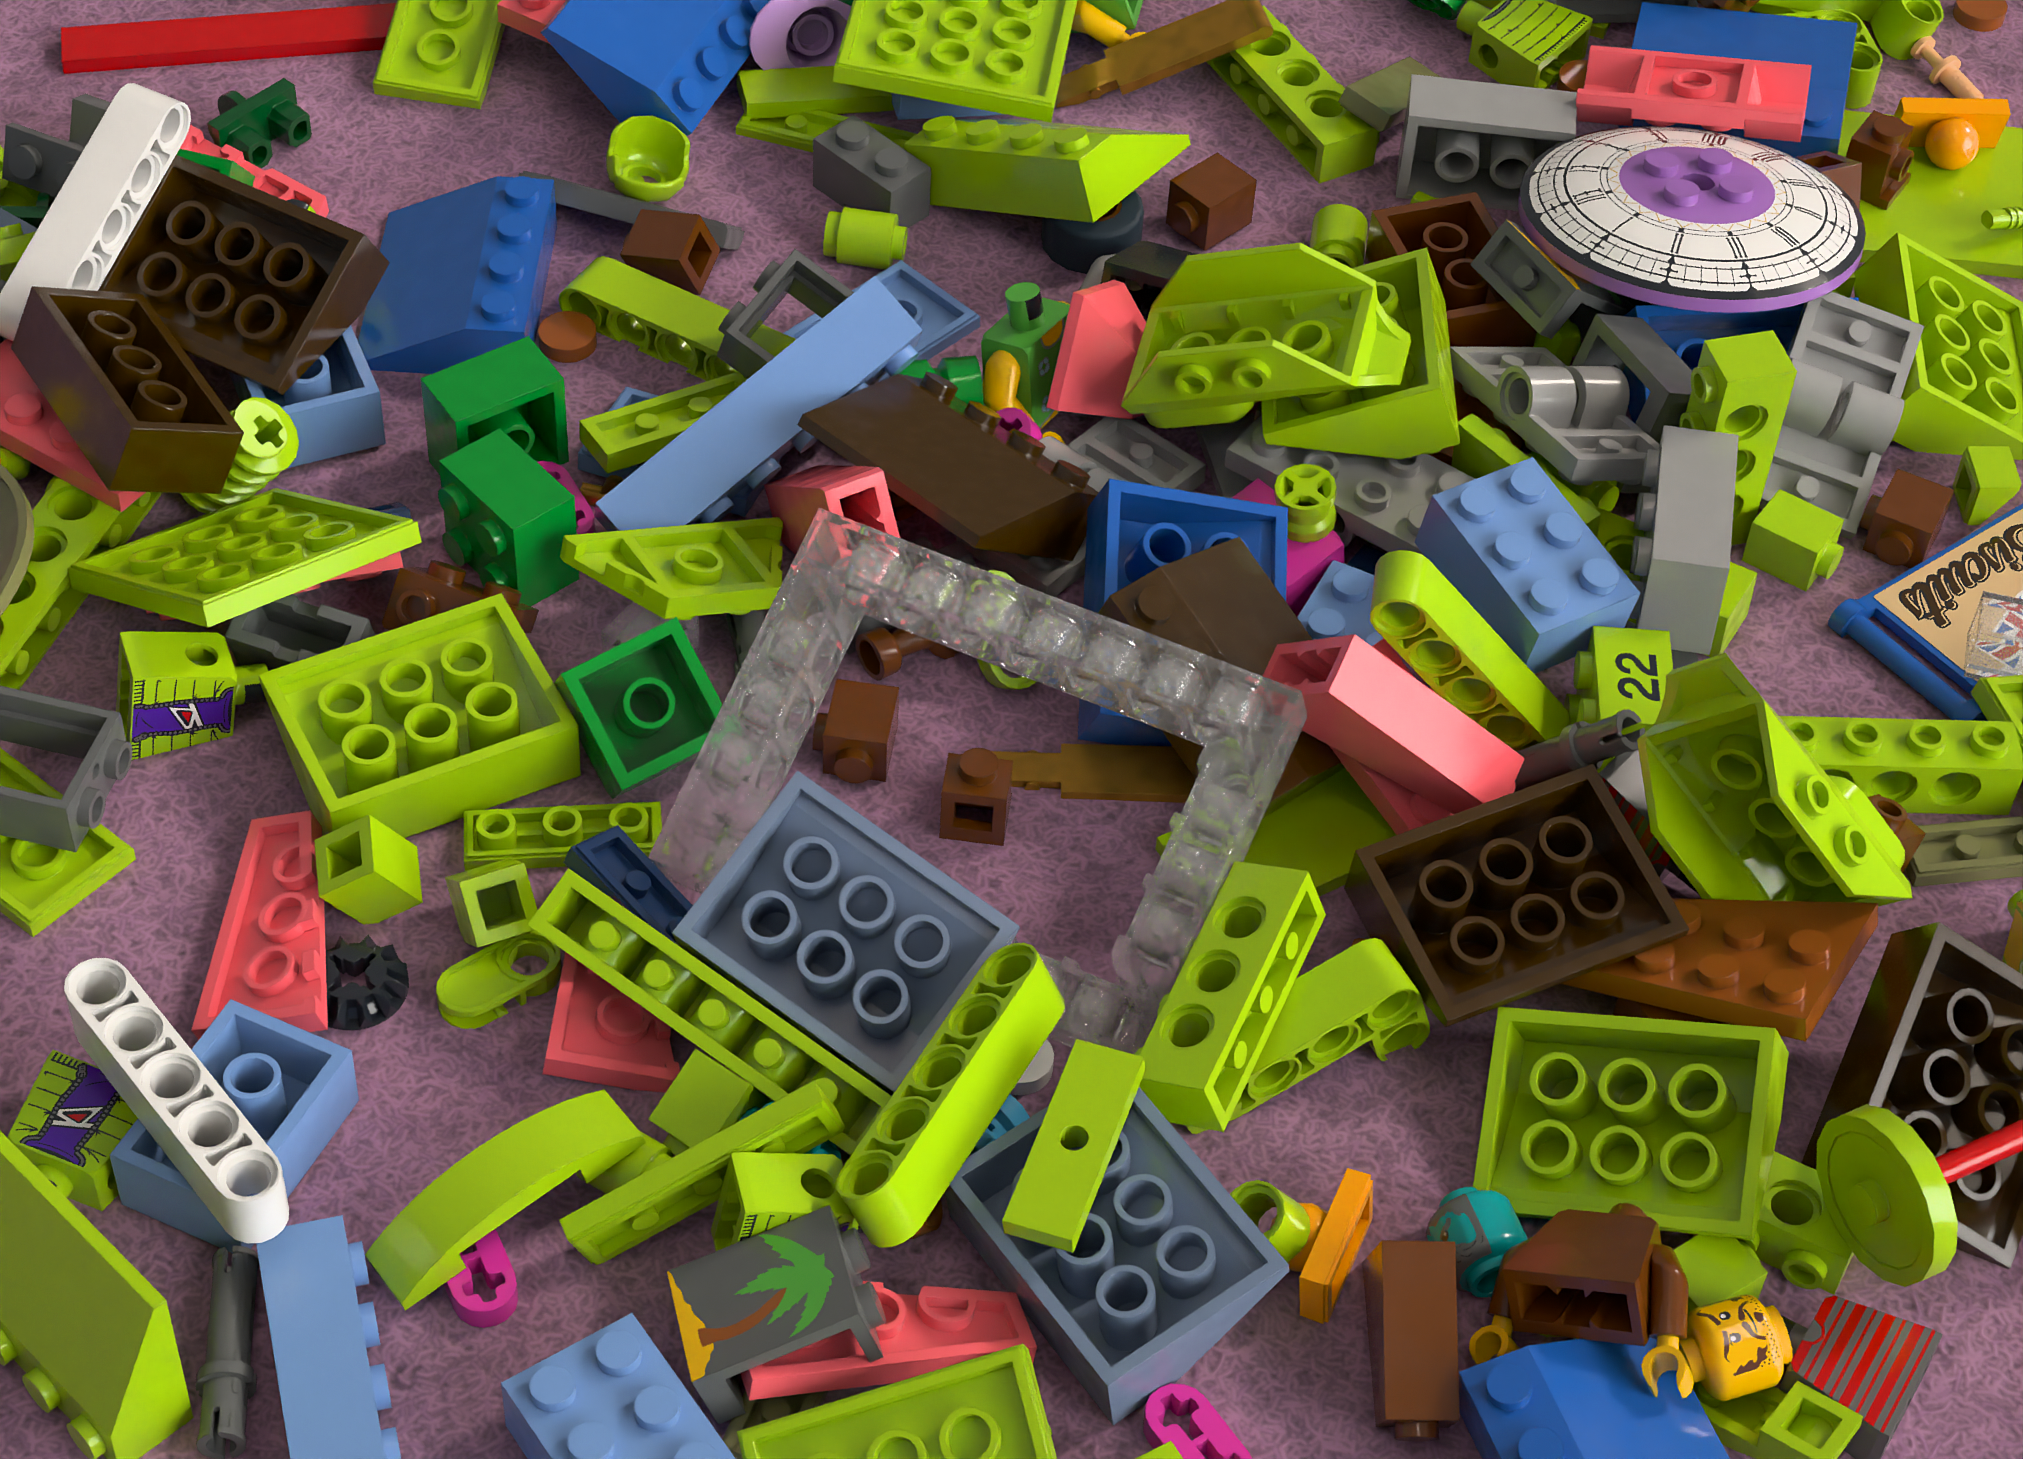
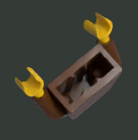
(1596, 1282)

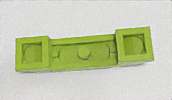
(494, 1184)
(1781, 1423)

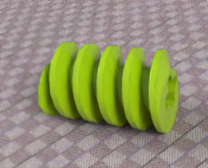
(265, 451)

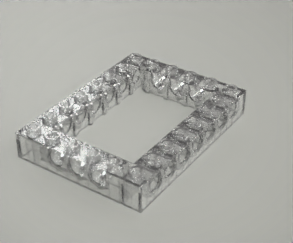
(861, 571)

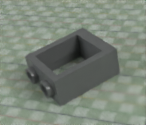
(795, 277)
(1634, 344)
(68, 730)

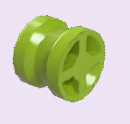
(1310, 500)

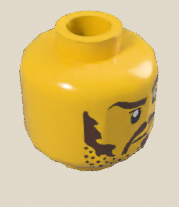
(1736, 1346)

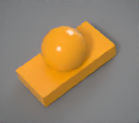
(1953, 127)
(1332, 1245)

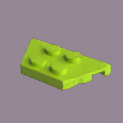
(686, 567)

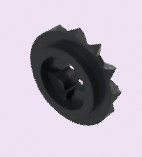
(362, 1006)

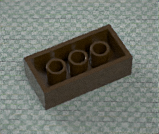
(126, 391)

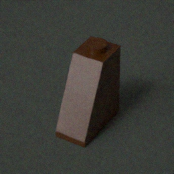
(1413, 1336)

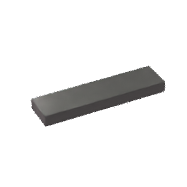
(627, 208)

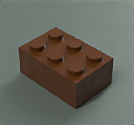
(1454, 234)

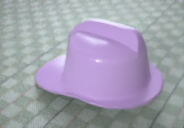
(798, 33)

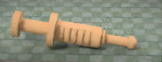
(1945, 69)

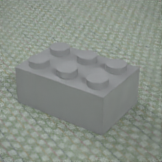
(1478, 137)
(1686, 535)

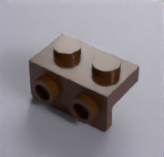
(440, 588)

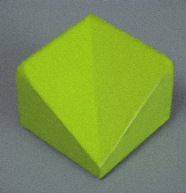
(1985, 482)

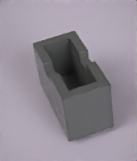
(870, 172)
(292, 632)

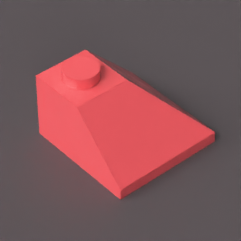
(1097, 352)

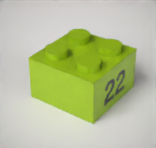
(1620, 673)

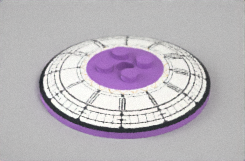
(1691, 219)

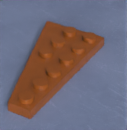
(1747, 962)

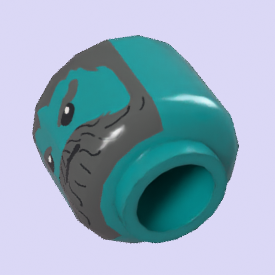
(1482, 1229)

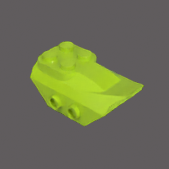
(1260, 330)
(1750, 804)

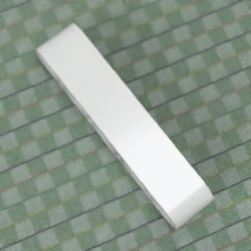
(99, 199)
(177, 1100)

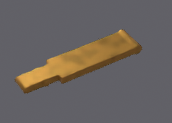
(1167, 51)
(1105, 772)

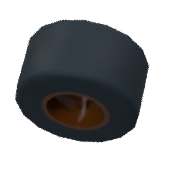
(1080, 243)

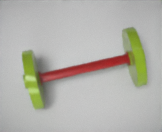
(1893, 1192)

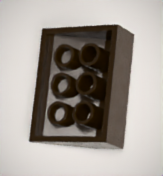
(245, 274)
(960, 465)
(1234, 613)
(1513, 896)
(1947, 1059)

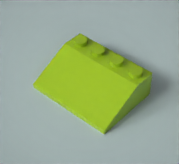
(1038, 165)
(1969, 356)
(1384, 419)
(424, 721)
(1634, 1115)
(83, 1321)

